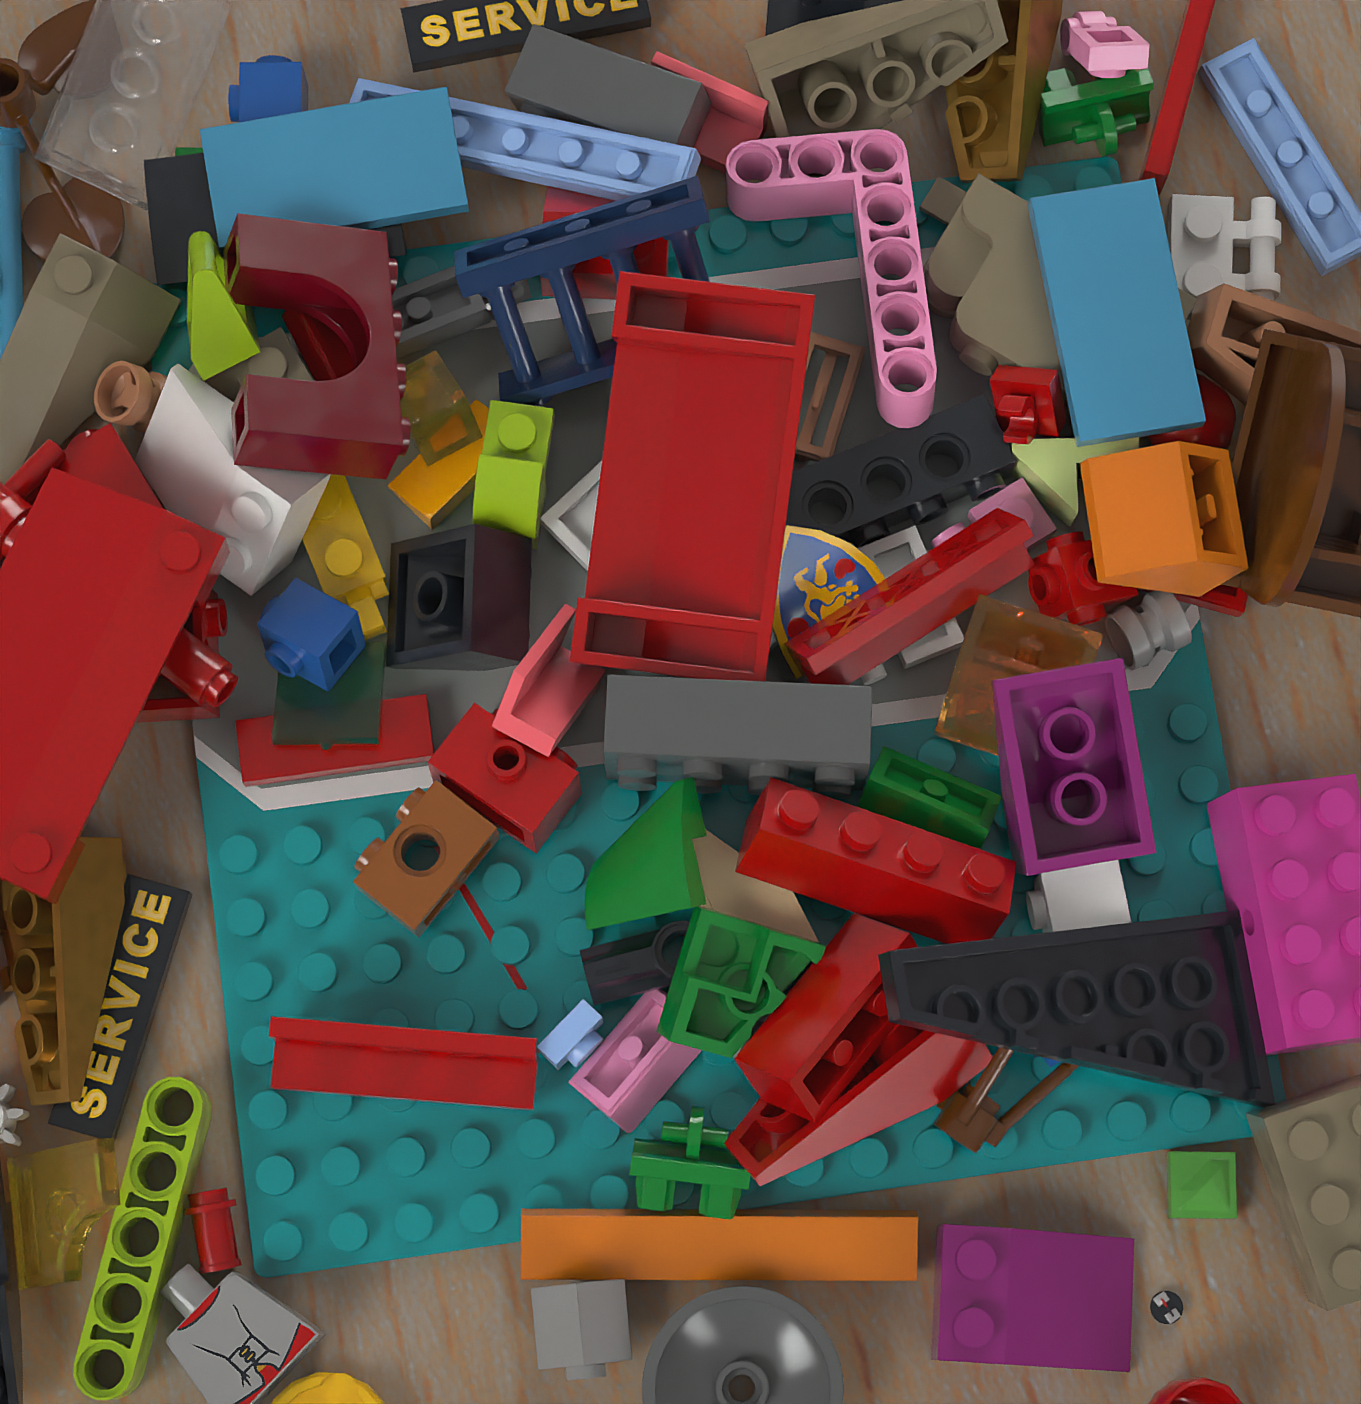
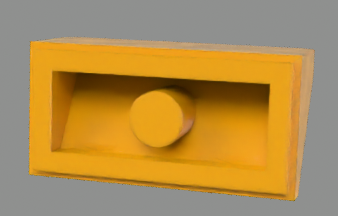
(441, 487)

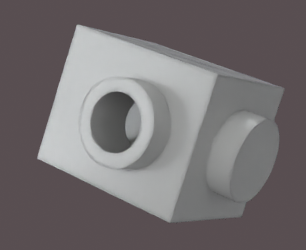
(581, 1327)

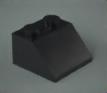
(459, 600)

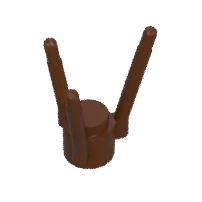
(970, 1113)

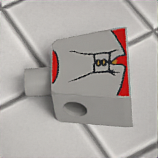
(235, 1336)

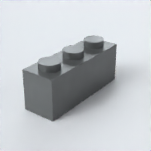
(605, 90)

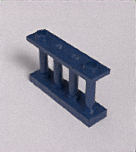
(552, 253)

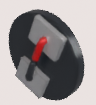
(1166, 1307)

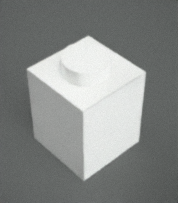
(1078, 898)

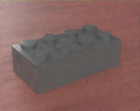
(737, 734)

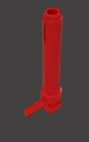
(192, 663)

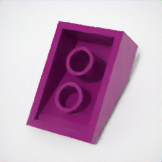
(1070, 768)
(1032, 1298)

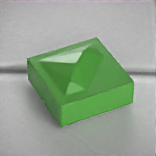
(1201, 1185)

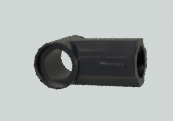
(630, 964)

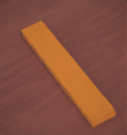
(698, 1247)

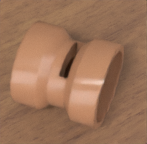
(128, 394)

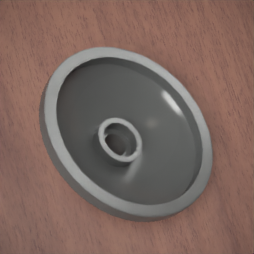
(745, 1334)

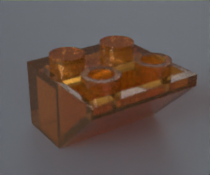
(999, 645)

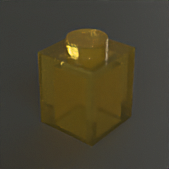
(436, 410)

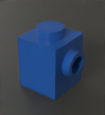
(268, 89)
(310, 634)

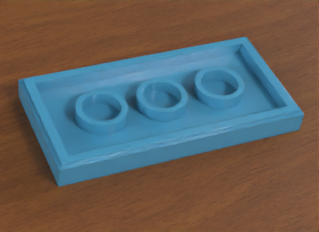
(339, 164)
(1116, 312)

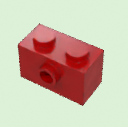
(506, 779)

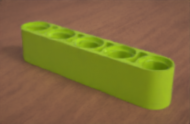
(119, 1263)

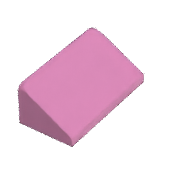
(633, 1065)

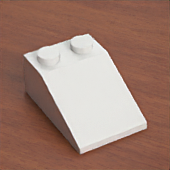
(195, 477)

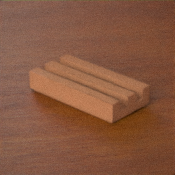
(833, 348)

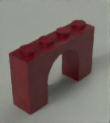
(347, 284)

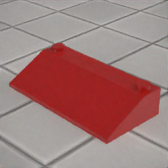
(694, 478)
(84, 633)

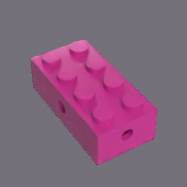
(1295, 877)

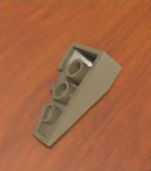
(870, 62)
(71, 328)

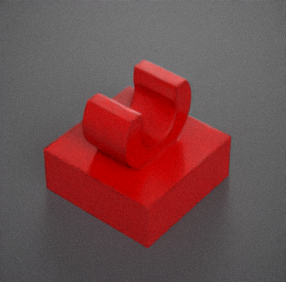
(1027, 402)

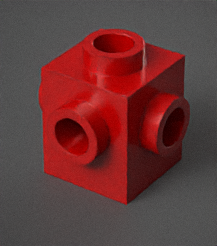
(1067, 583)

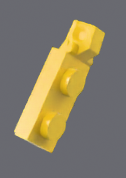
(345, 555)

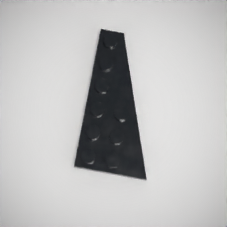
(1125, 999)

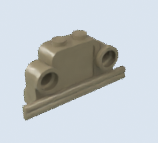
(991, 279)

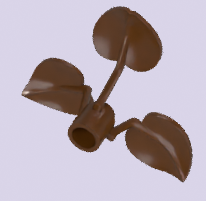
(77, 207)

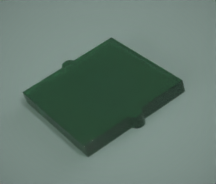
(341, 716)

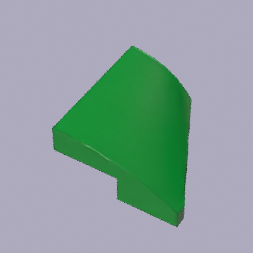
(650, 864)
(730, 979)

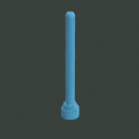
(11, 271)

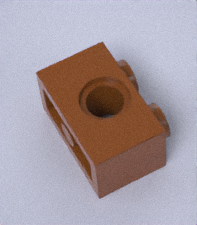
(419, 896)

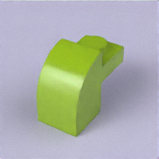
(513, 469)

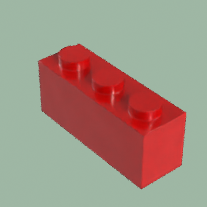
(825, 1023)

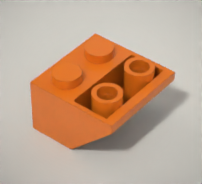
(1164, 518)

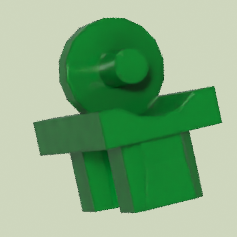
(1093, 109)
(663, 1163)

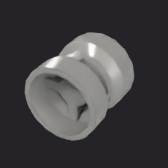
(1148, 628)

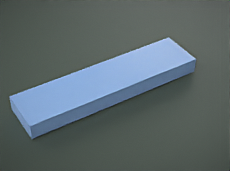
(1285, 155)

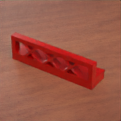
(913, 601)
(404, 1063)

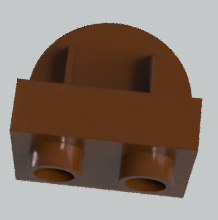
(1301, 475)

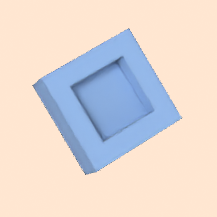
(573, 1037)

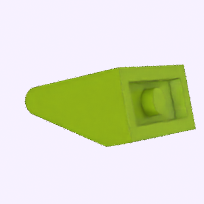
(217, 327)

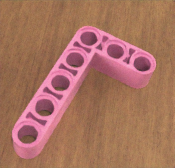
(880, 249)

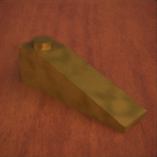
(999, 99)
(61, 968)

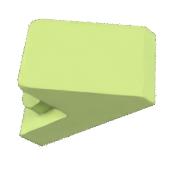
(1053, 468)

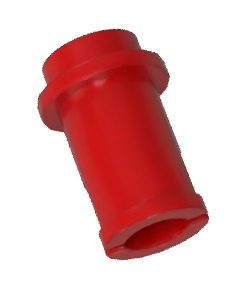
(213, 1230)

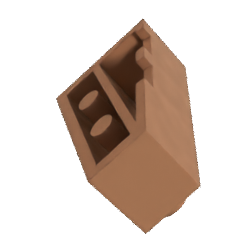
(1229, 330)

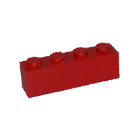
(875, 865)

